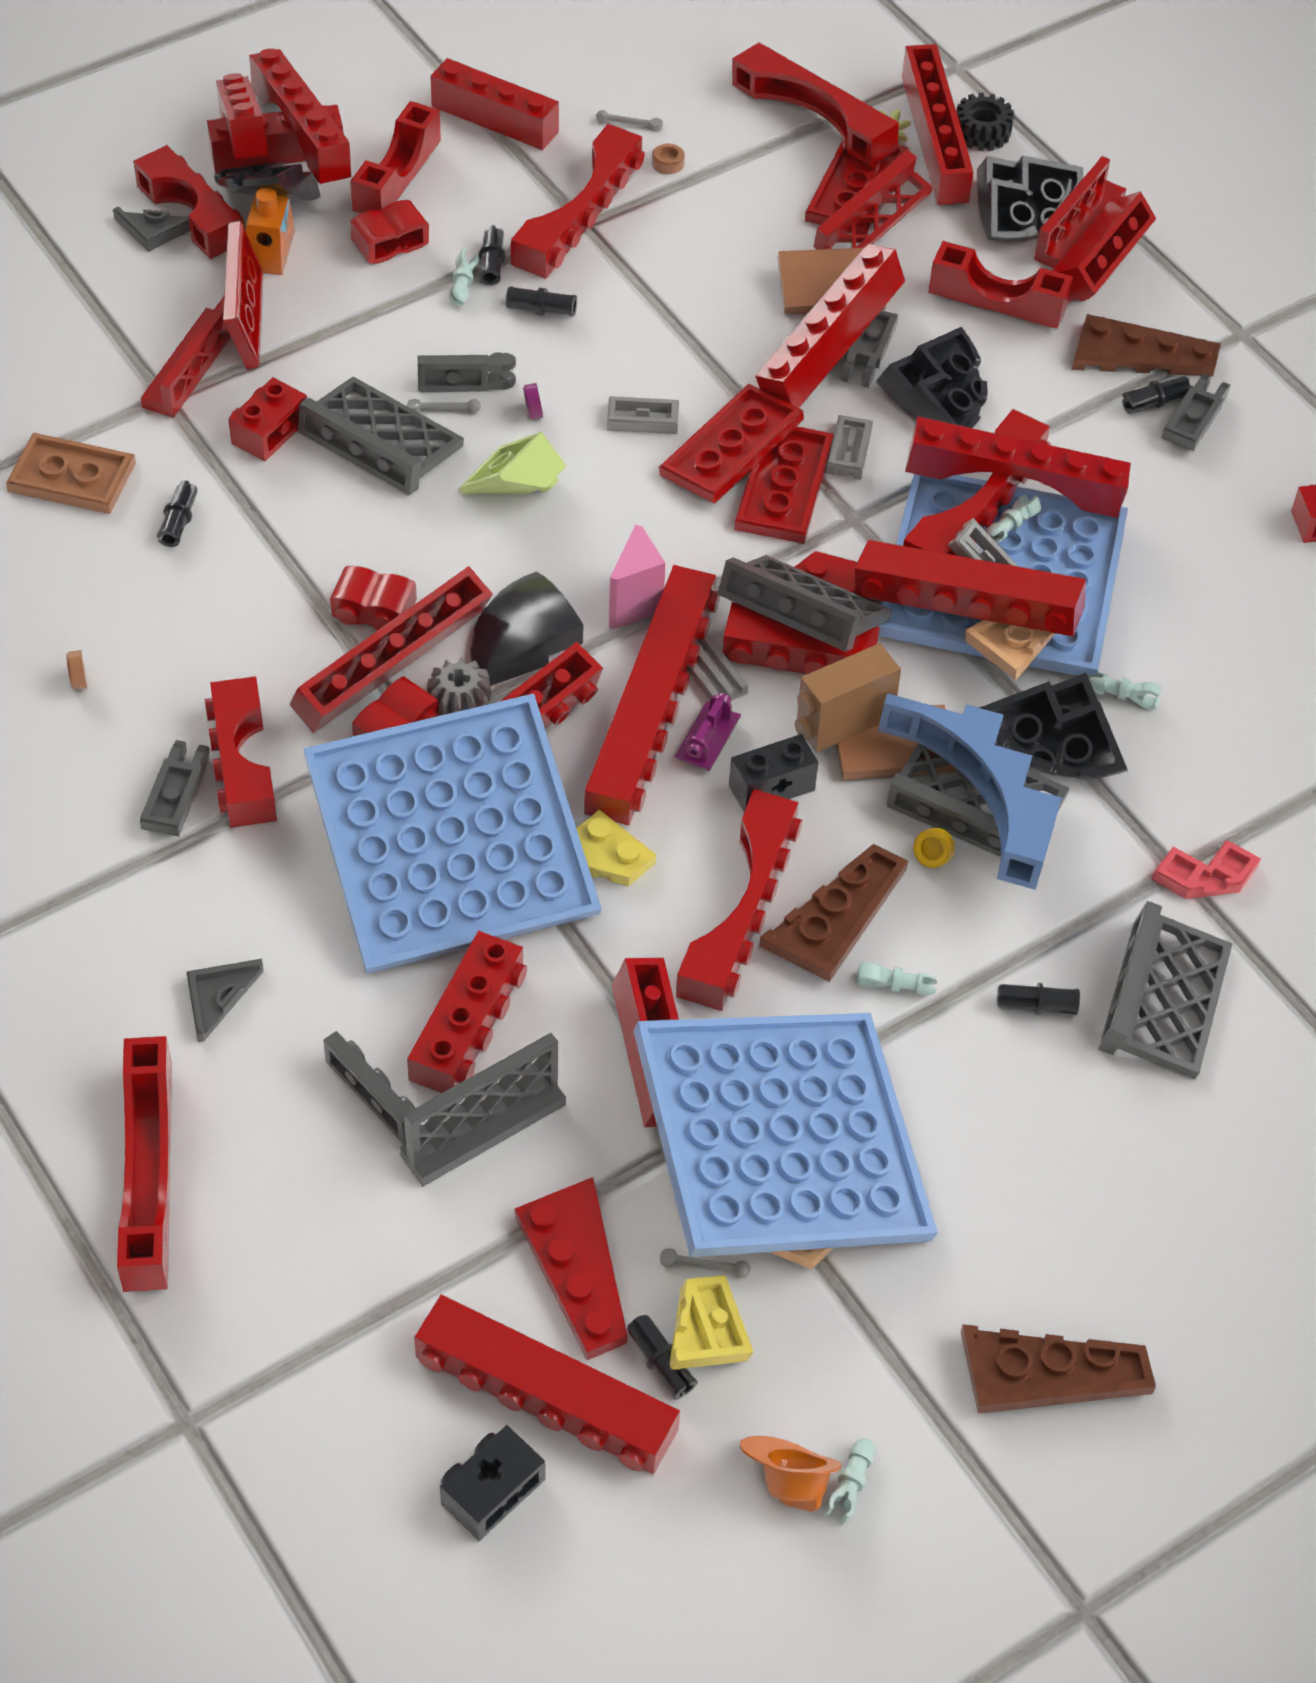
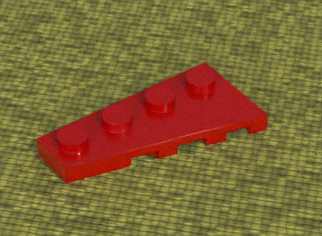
(576, 1261)

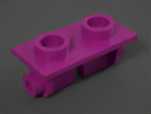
(709, 732)

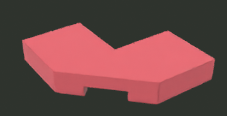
(1193, 879)

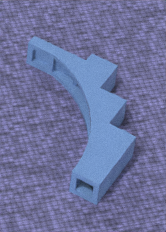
(999, 774)

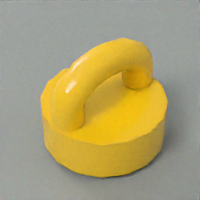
(934, 847)

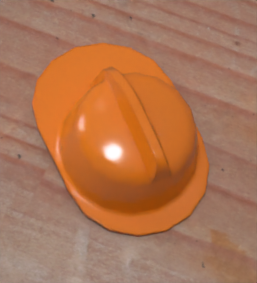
(791, 1471)

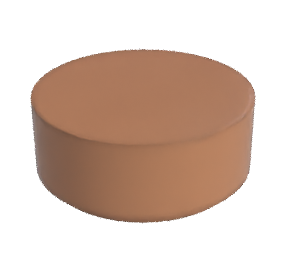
(668, 158)
(76, 669)

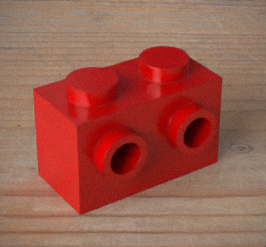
(266, 419)

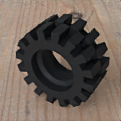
(996, 120)

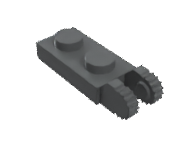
(870, 347)
(465, 372)
(1195, 414)
(174, 790)

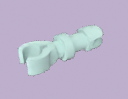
(462, 278)
(1013, 518)
(1125, 689)
(878, 976)
(852, 1478)

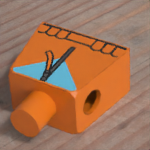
(271, 216)

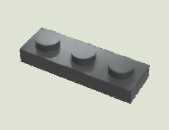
(368, 1084)

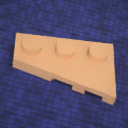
(1007, 645)

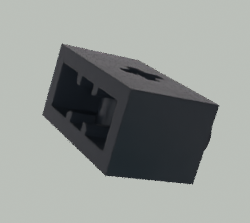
(780, 768)
(486, 1504)

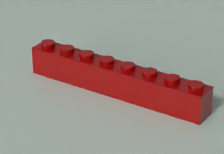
(651, 695)

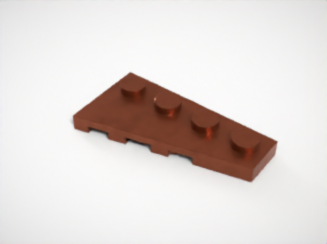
(1124, 344)
(837, 915)
(1032, 1371)

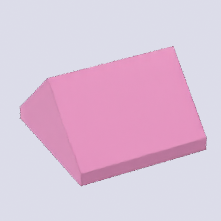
(636, 581)

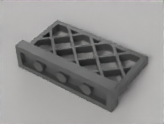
(369, 446)
(800, 600)
(958, 817)
(1132, 988)
(477, 1124)

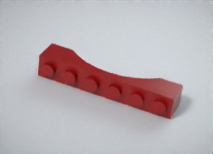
(769, 75)
(319, 136)
(547, 239)
(1088, 480)
(939, 529)
(713, 960)
(146, 1190)

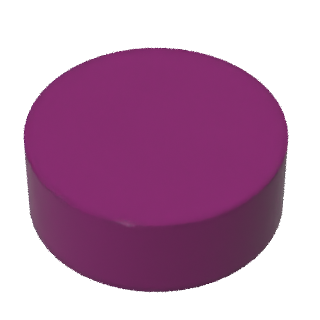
(532, 401)

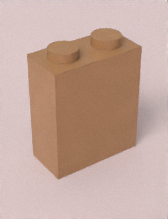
(845, 697)

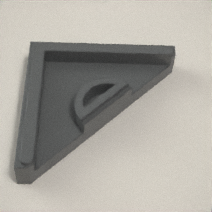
(152, 227)
(217, 991)

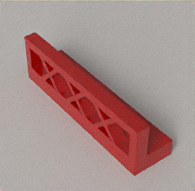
(868, 199)
(1076, 213)
(188, 363)

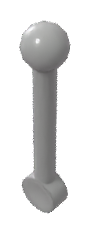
(655, 124)
(472, 405)
(670, 1258)

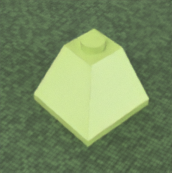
(517, 468)

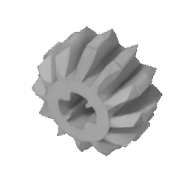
(459, 686)

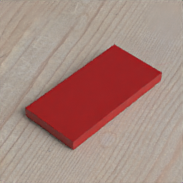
(841, 182)
(243, 295)
(731, 443)
(785, 487)

